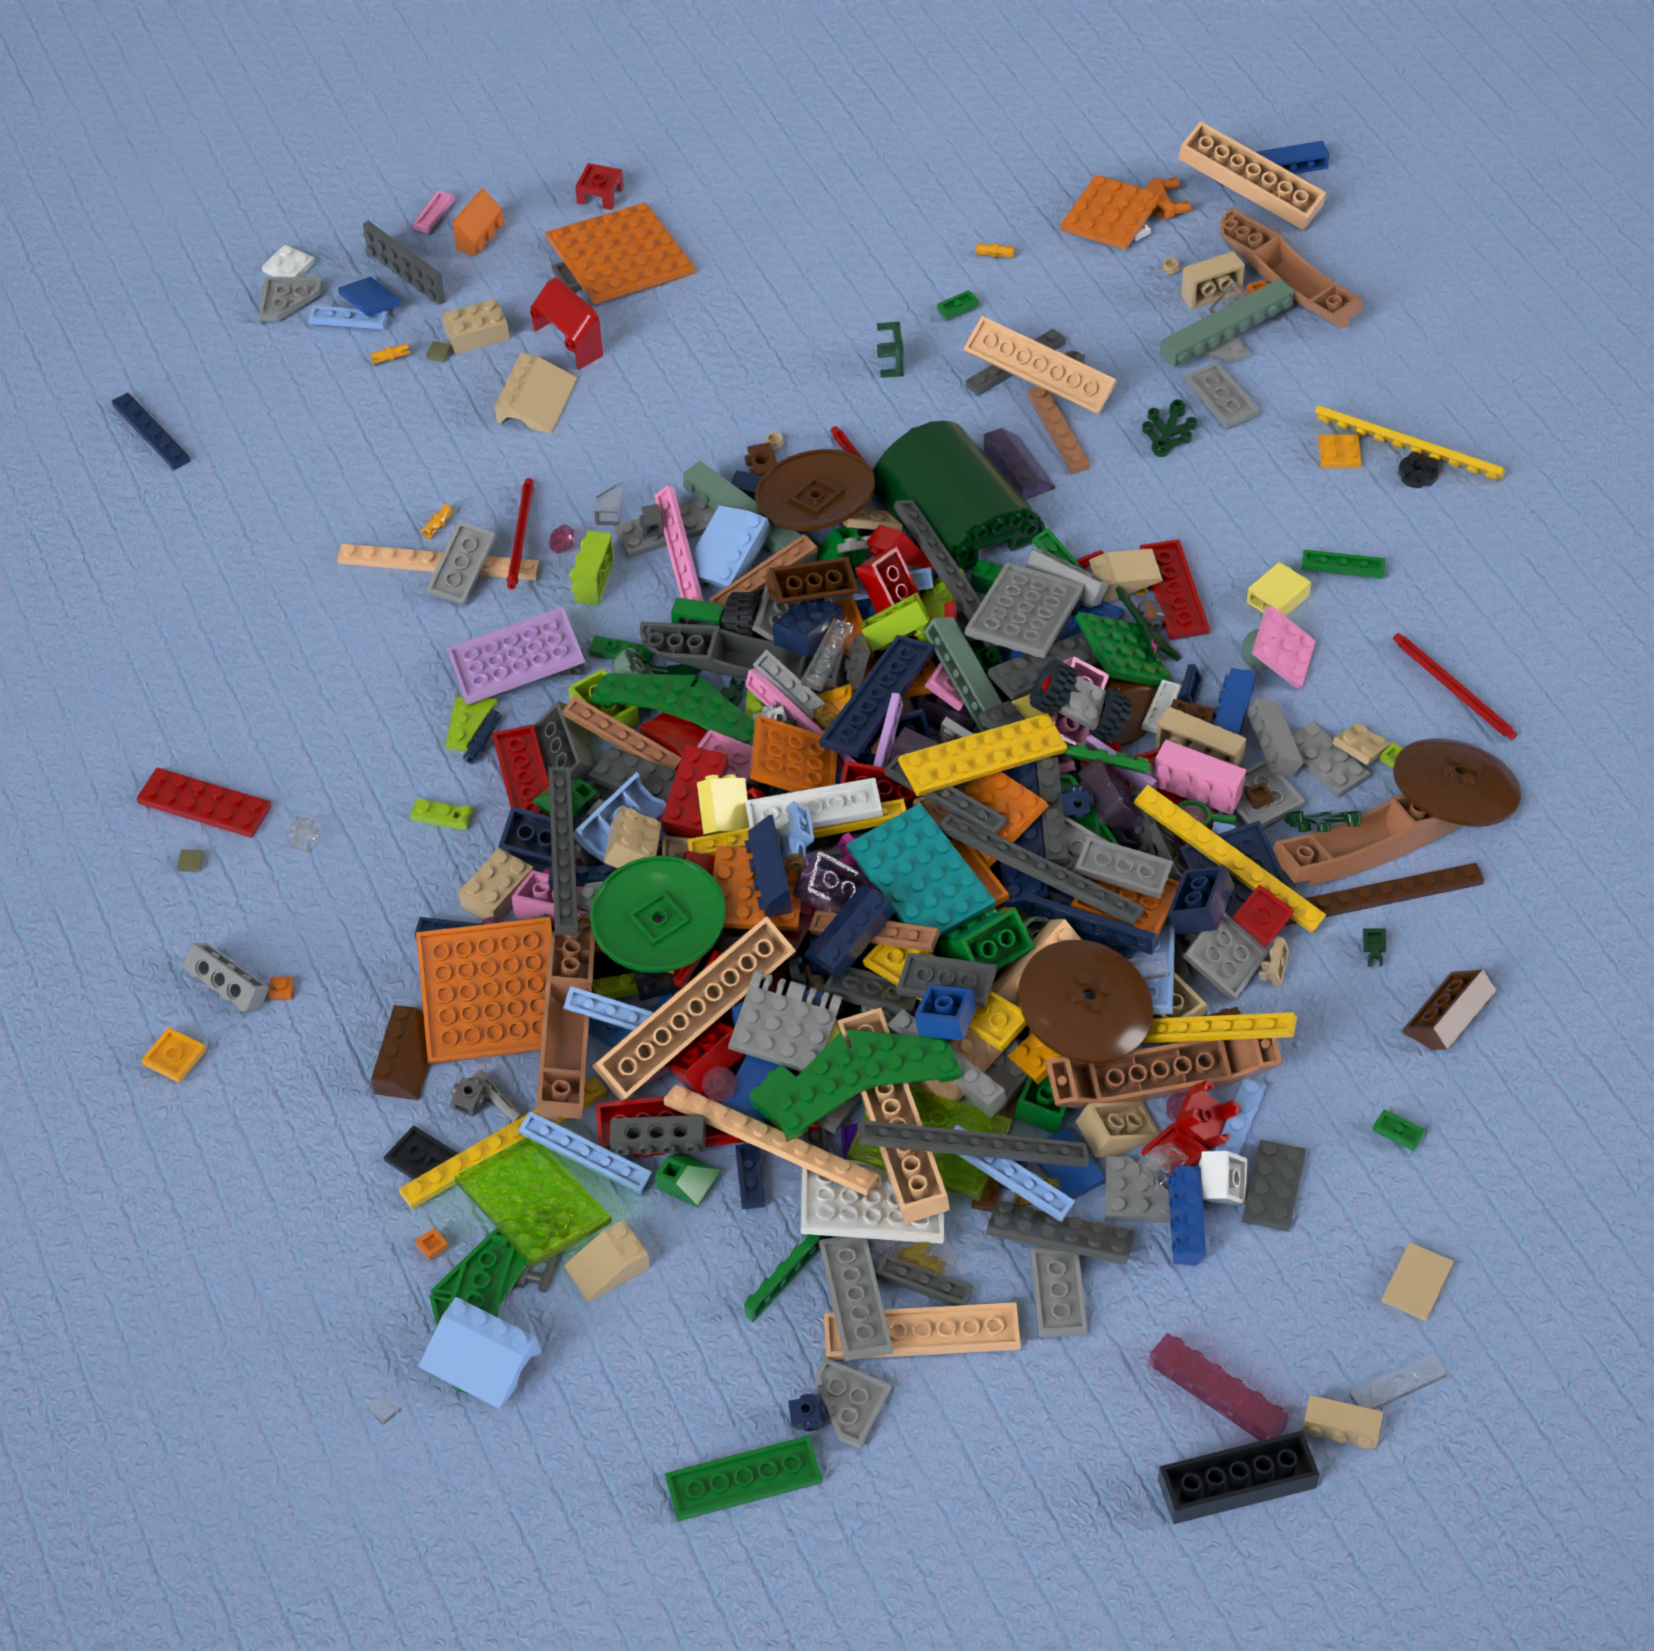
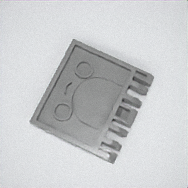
(783, 1026)

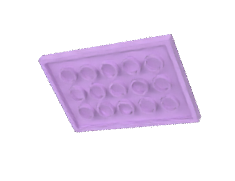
(515, 655)

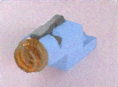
(795, 838)

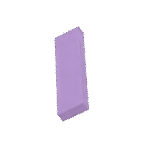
(889, 731)
(1138, 779)

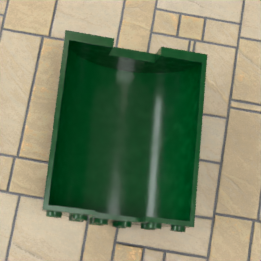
(955, 490)

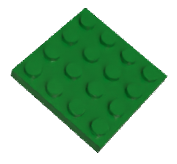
(1122, 649)

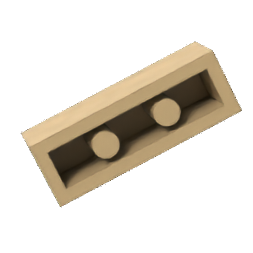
(1342, 1422)

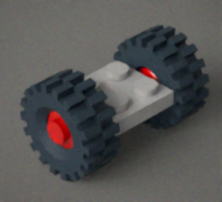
(1065, 692)

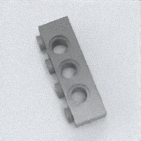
(225, 977)

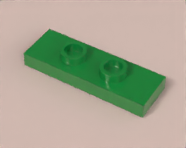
(610, 648)

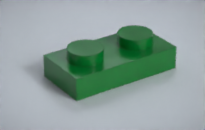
(958, 305)
(1398, 1130)

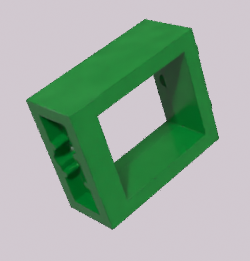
(697, 610)

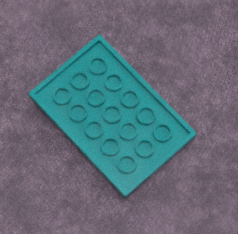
(920, 872)

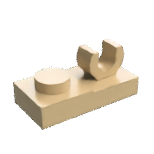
(1276, 969)

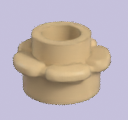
(1170, 266)
(775, 440)

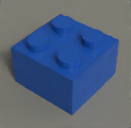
(945, 1012)

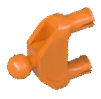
(1165, 208)

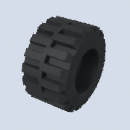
(741, 612)

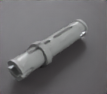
(494, 1093)

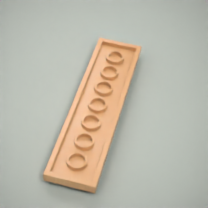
(1040, 365)
(941, 1330)

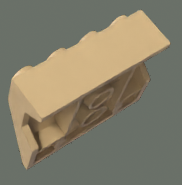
(535, 393)

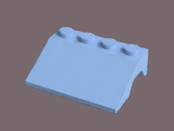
(729, 545)
(632, 794)
(478, 1352)

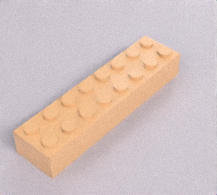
(1252, 175)

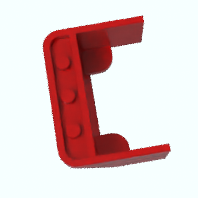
(572, 317)

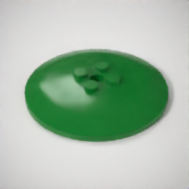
(652, 888)

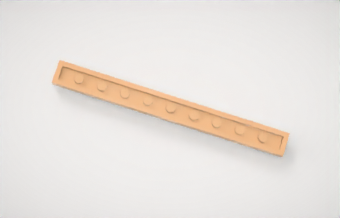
(426, 560)
(772, 1140)

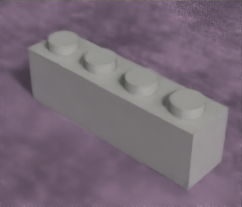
(1048, 563)
(1274, 737)

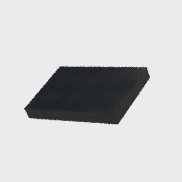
(418, 1153)

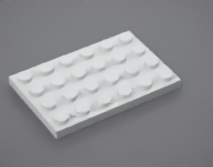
(842, 1212)

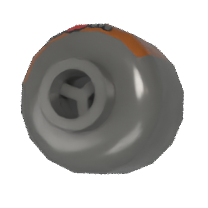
(1152, 613)

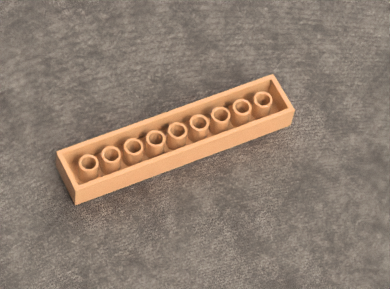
(692, 1009)
(976, 1049)
(910, 1172)

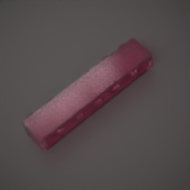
(1218, 1389)

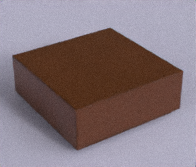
(1258, 795)

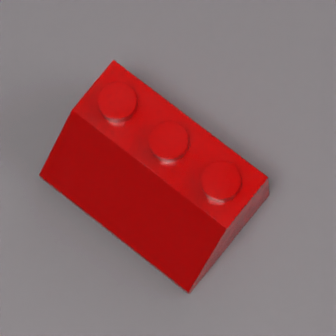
(886, 579)
(703, 1054)

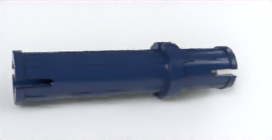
(479, 742)

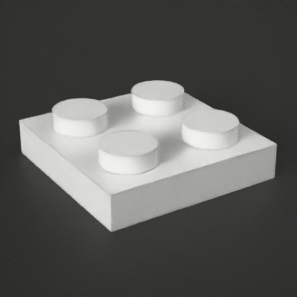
(288, 263)

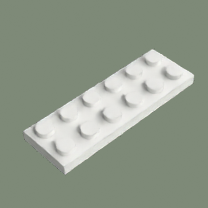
(826, 804)

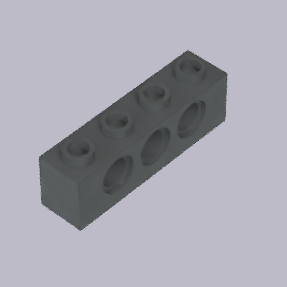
(647, 1128)

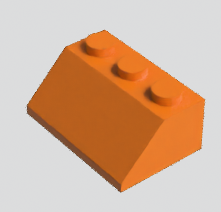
(477, 223)

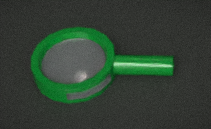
(1202, 813)

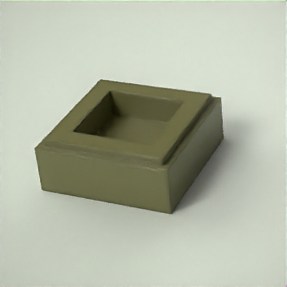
(438, 351)
(190, 860)

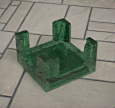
(892, 349)

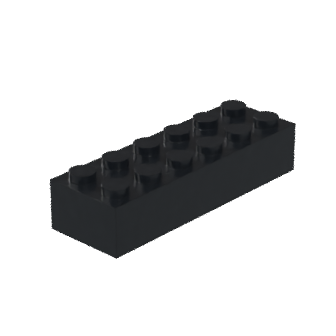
(1238, 1477)

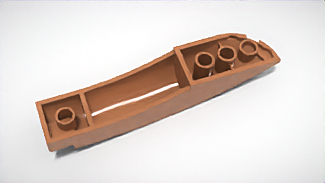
(1276, 259)
(1383, 836)
(565, 1032)

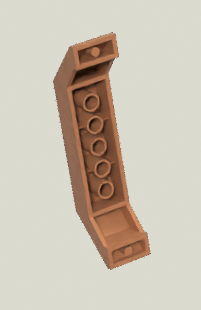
(1160, 1071)

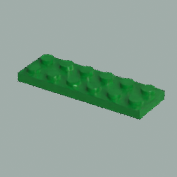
(743, 1478)

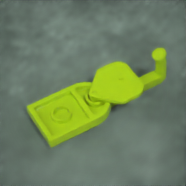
(934, 603)

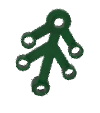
(1163, 445)
(1322, 820)

